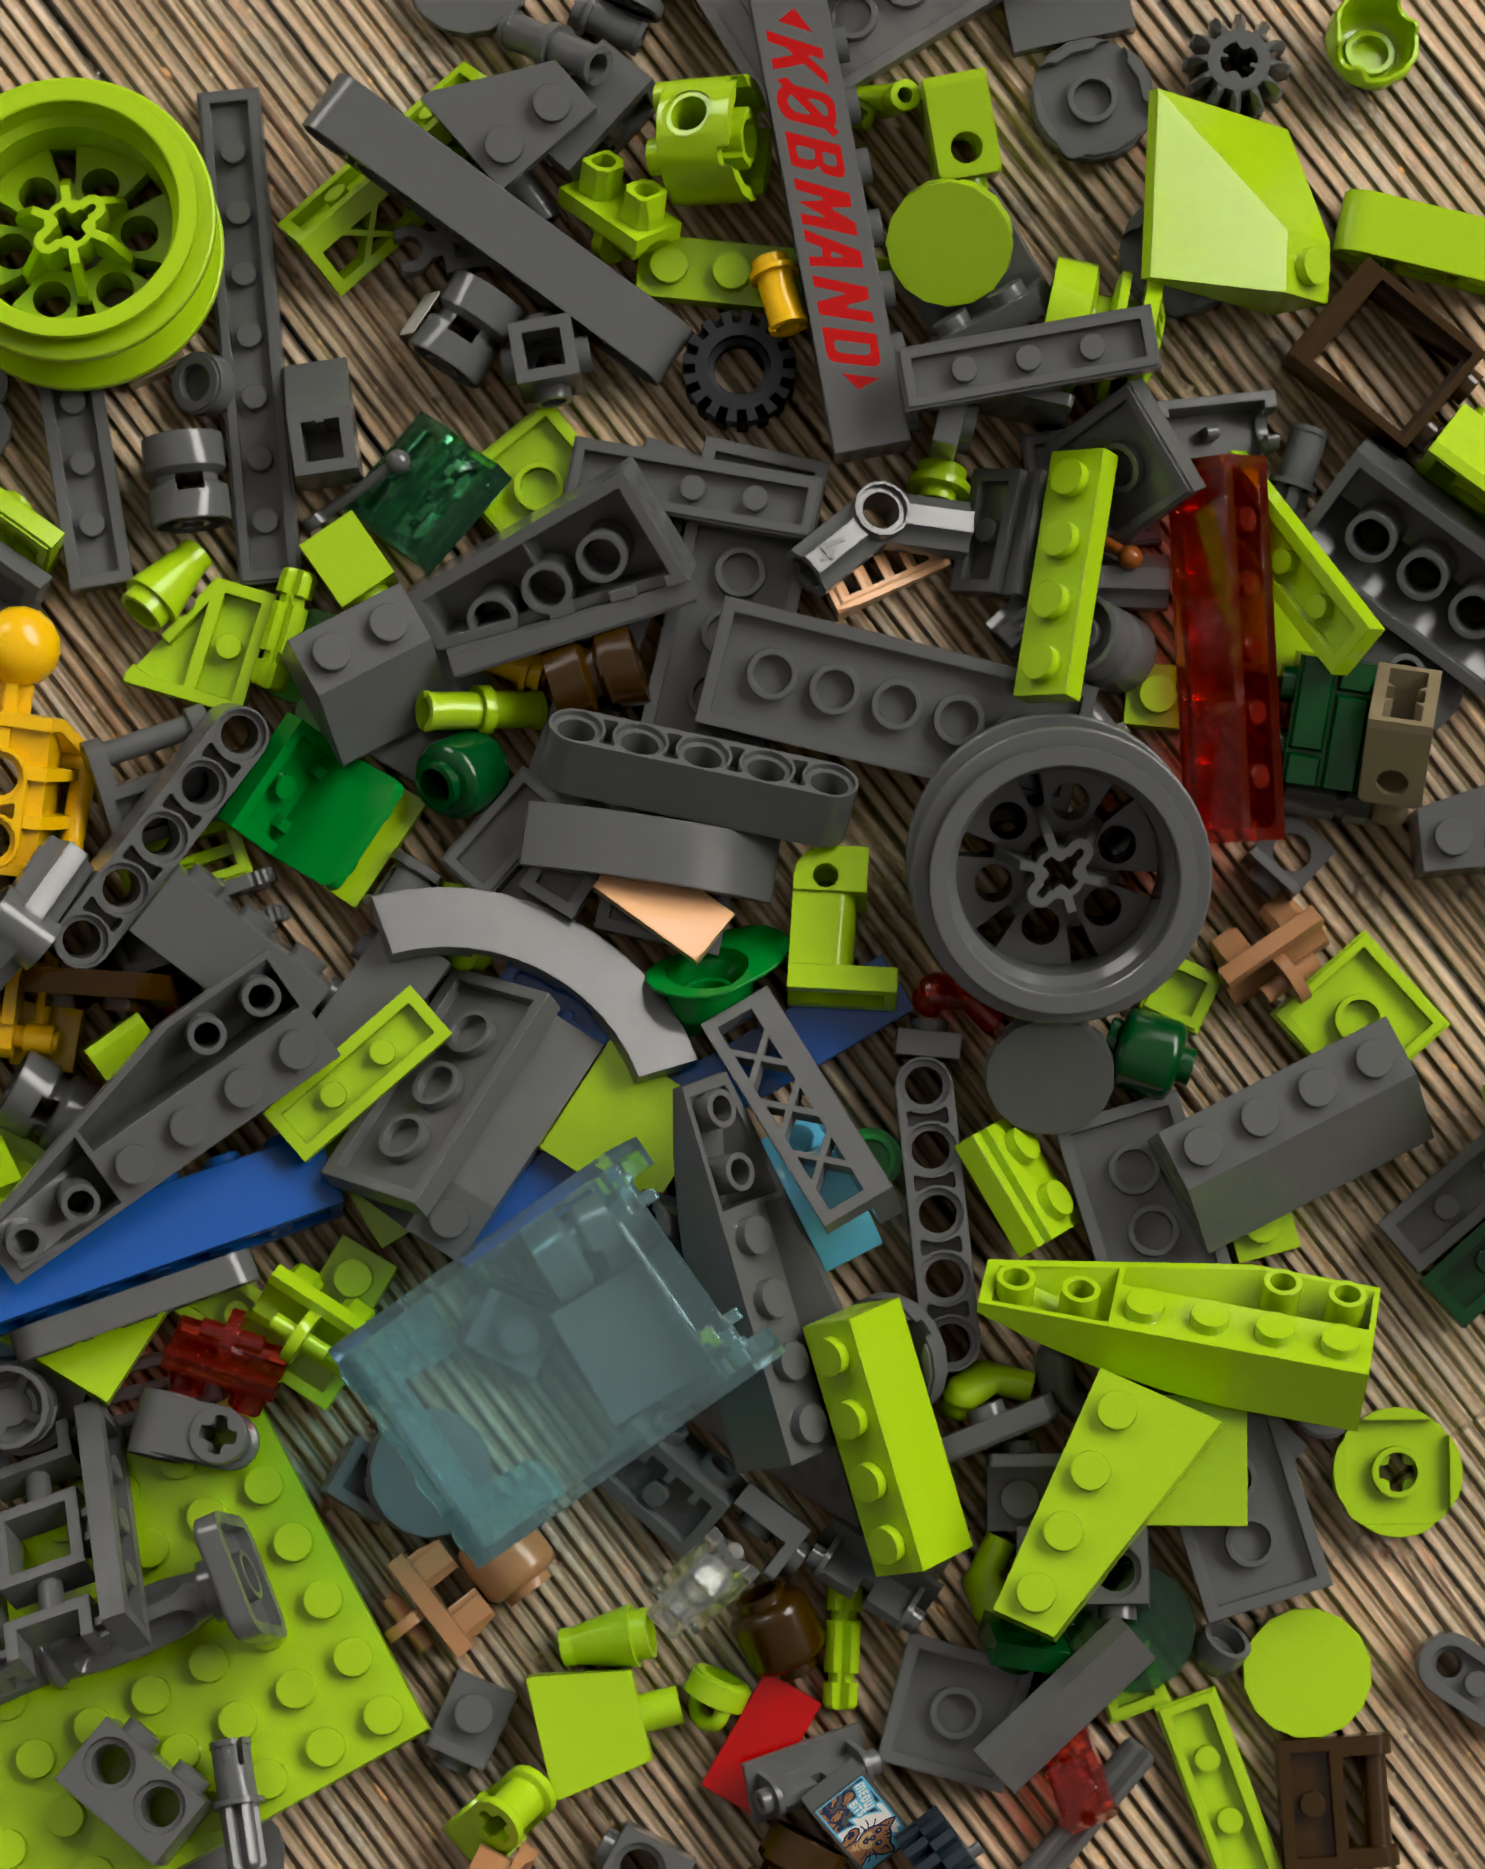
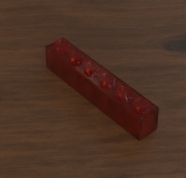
(1228, 651)

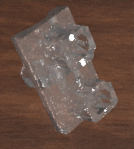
(700, 1585)

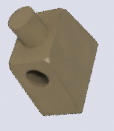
(1398, 741)

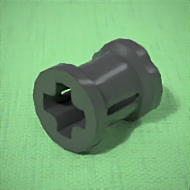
(405, 874)

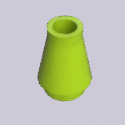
(163, 588)
(611, 1639)

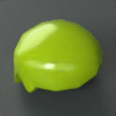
(1372, 43)

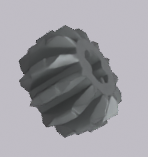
(1242, 49)

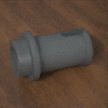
(609, 23)

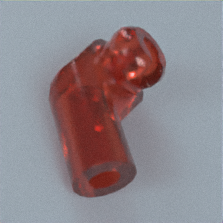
(941, 992)

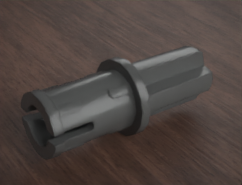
(1300, 465)
(238, 1803)

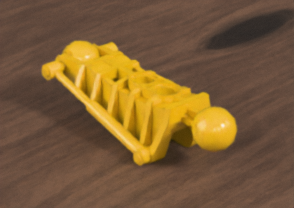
(45, 757)

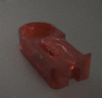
(1080, 1785)

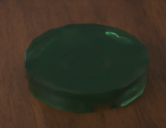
(1165, 1629)

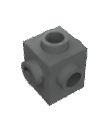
(540, 339)

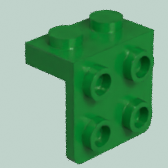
(308, 807)

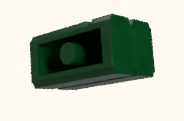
(1324, 722)

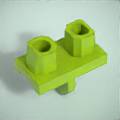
(619, 214)
(305, 1316)

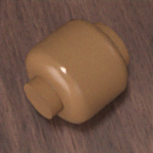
(513, 1572)

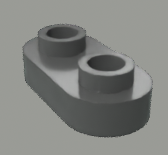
(1463, 1688)

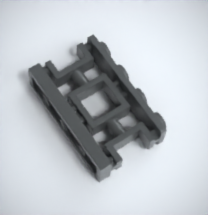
(100, 1540)

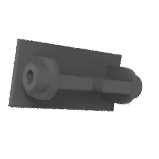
(844, 1563)
(783, 1776)

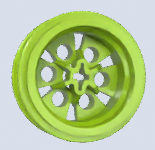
(121, 144)

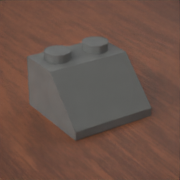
(365, 673)

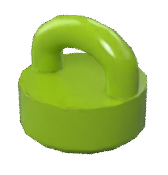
(717, 1689)

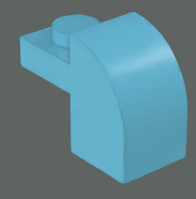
(849, 1239)

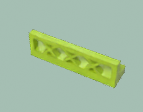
(352, 197)

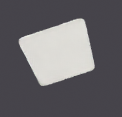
(419, 313)

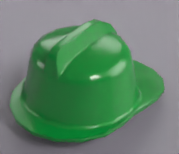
(719, 981)

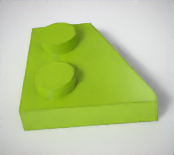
(209, 649)

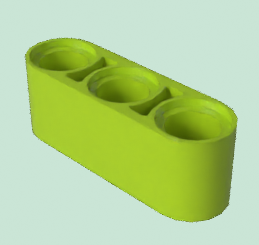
(1412, 239)

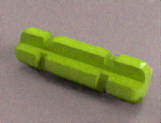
(284, 621)
(842, 1650)

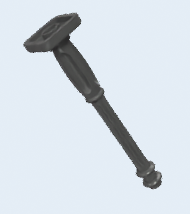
(224, 1586)

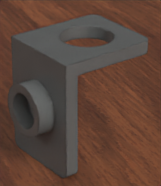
(1270, 878)

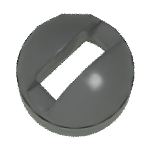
(1221, 1648)

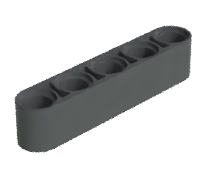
(697, 777)
(186, 823)
(942, 1182)

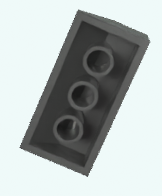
(1409, 557)
(1294, 1135)

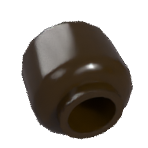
(777, 1630)

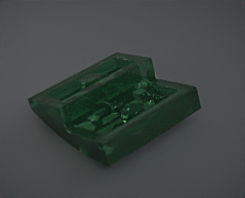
(435, 499)

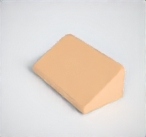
(676, 915)

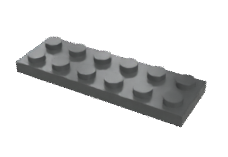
(860, 692)

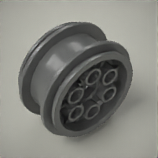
(1134, 943)

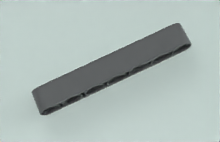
(497, 228)

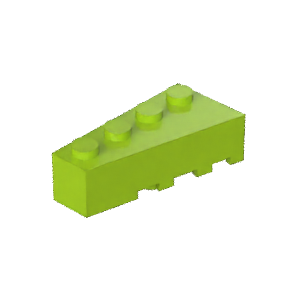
(1106, 1488)

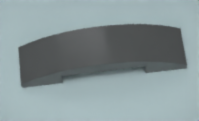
(649, 850)

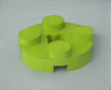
(1421, 1498)

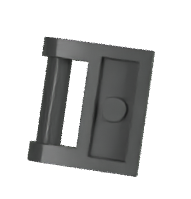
(120, 798)

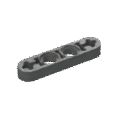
(134, 1305)

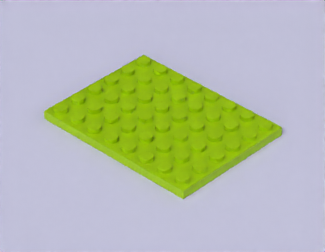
(309, 1702)

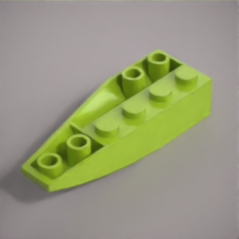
(1201, 1329)

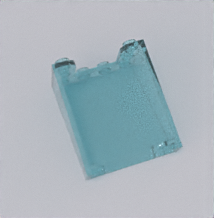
(548, 1358)

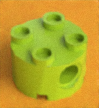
(710, 140)

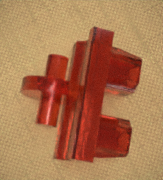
(224, 1357)

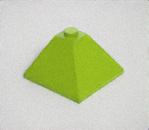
(1230, 210)

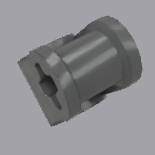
(183, 1429)

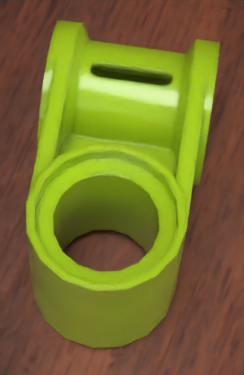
(503, 1813)

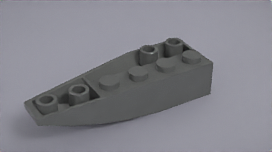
(164, 1107)
(755, 1257)

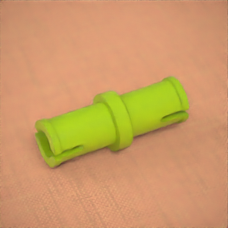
(481, 709)

